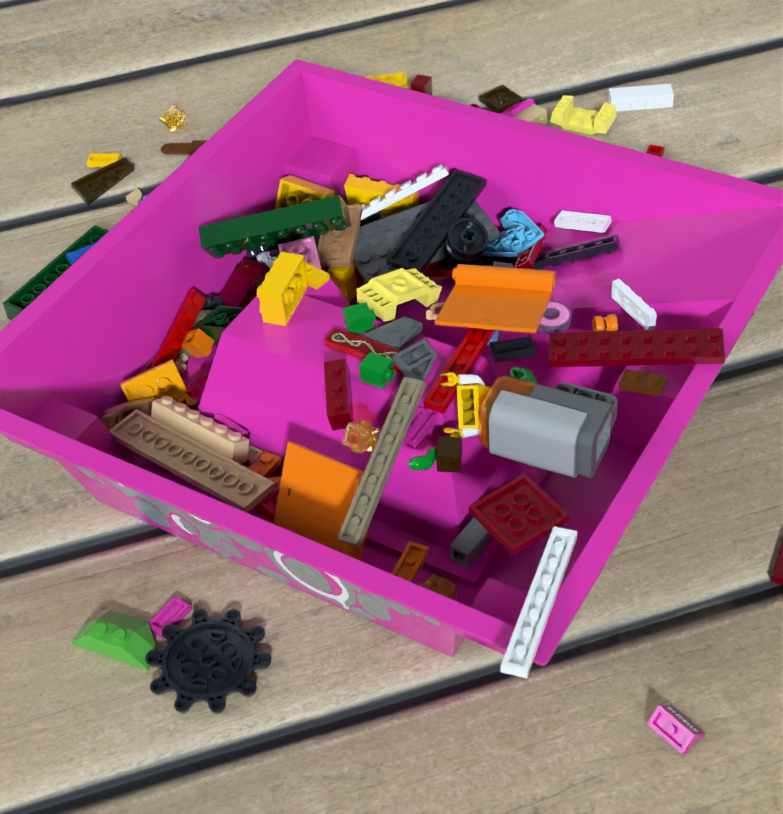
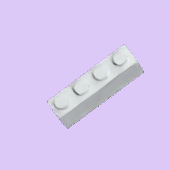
(641, 97)

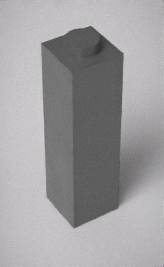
(470, 544)

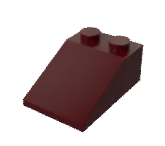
(244, 283)

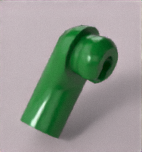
(523, 374)
(423, 462)

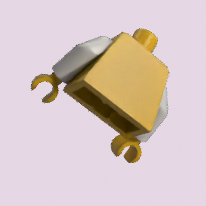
(470, 395)

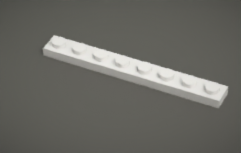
(539, 603)

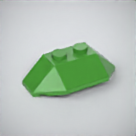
(118, 638)

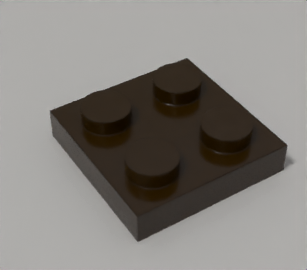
(500, 98)

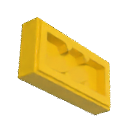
(102, 159)
(316, 276)

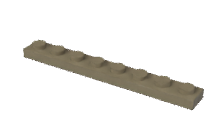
(381, 462)

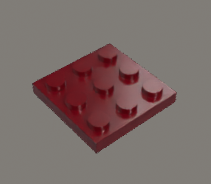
(518, 514)

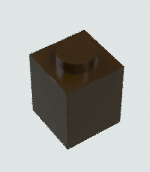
(449, 454)

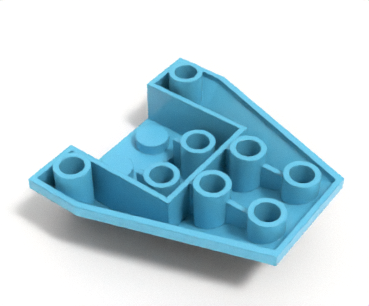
(518, 236)

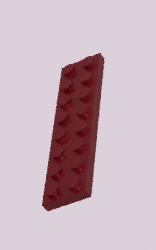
(636, 348)

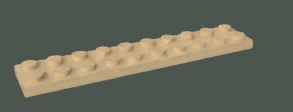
(192, 461)

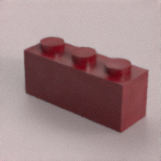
(338, 394)

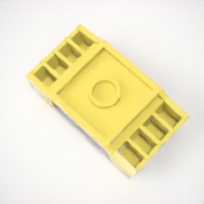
(581, 119)
(395, 288)

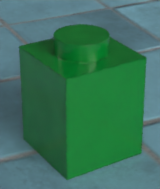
(358, 318)
(376, 370)

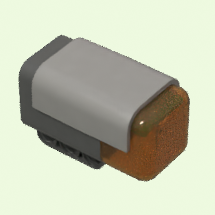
(547, 427)

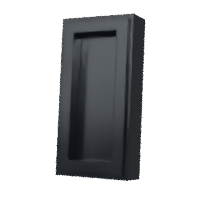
(513, 349)

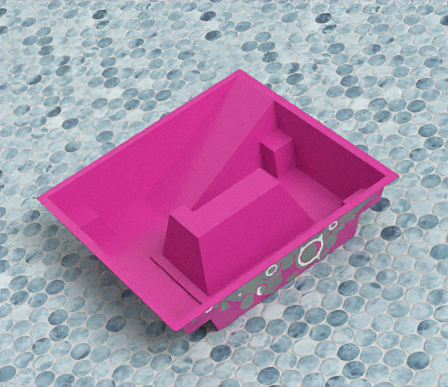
(689, 246)

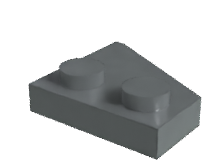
(396, 333)
(415, 360)

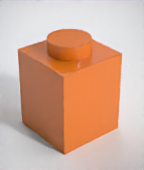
(198, 343)

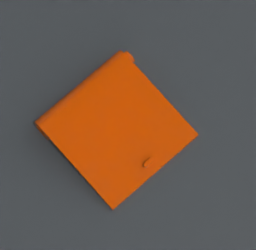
(498, 298)
(317, 497)

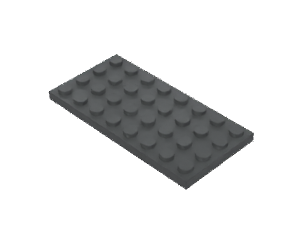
(380, 238)

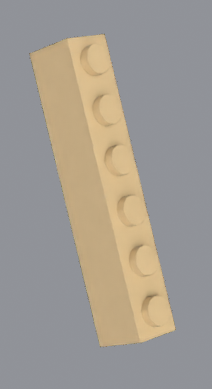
(201, 428)

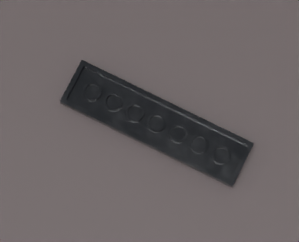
(433, 224)

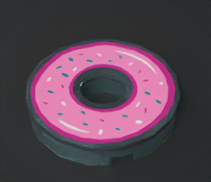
(561, 320)

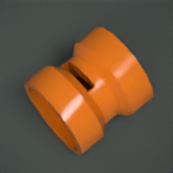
(605, 323)

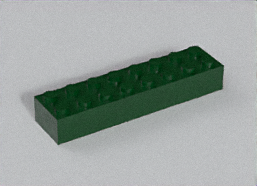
(275, 227)
(41, 281)

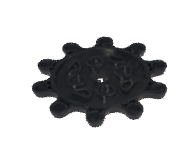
(204, 639)

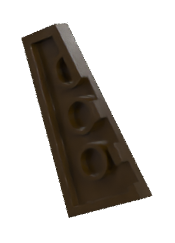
(98, 182)

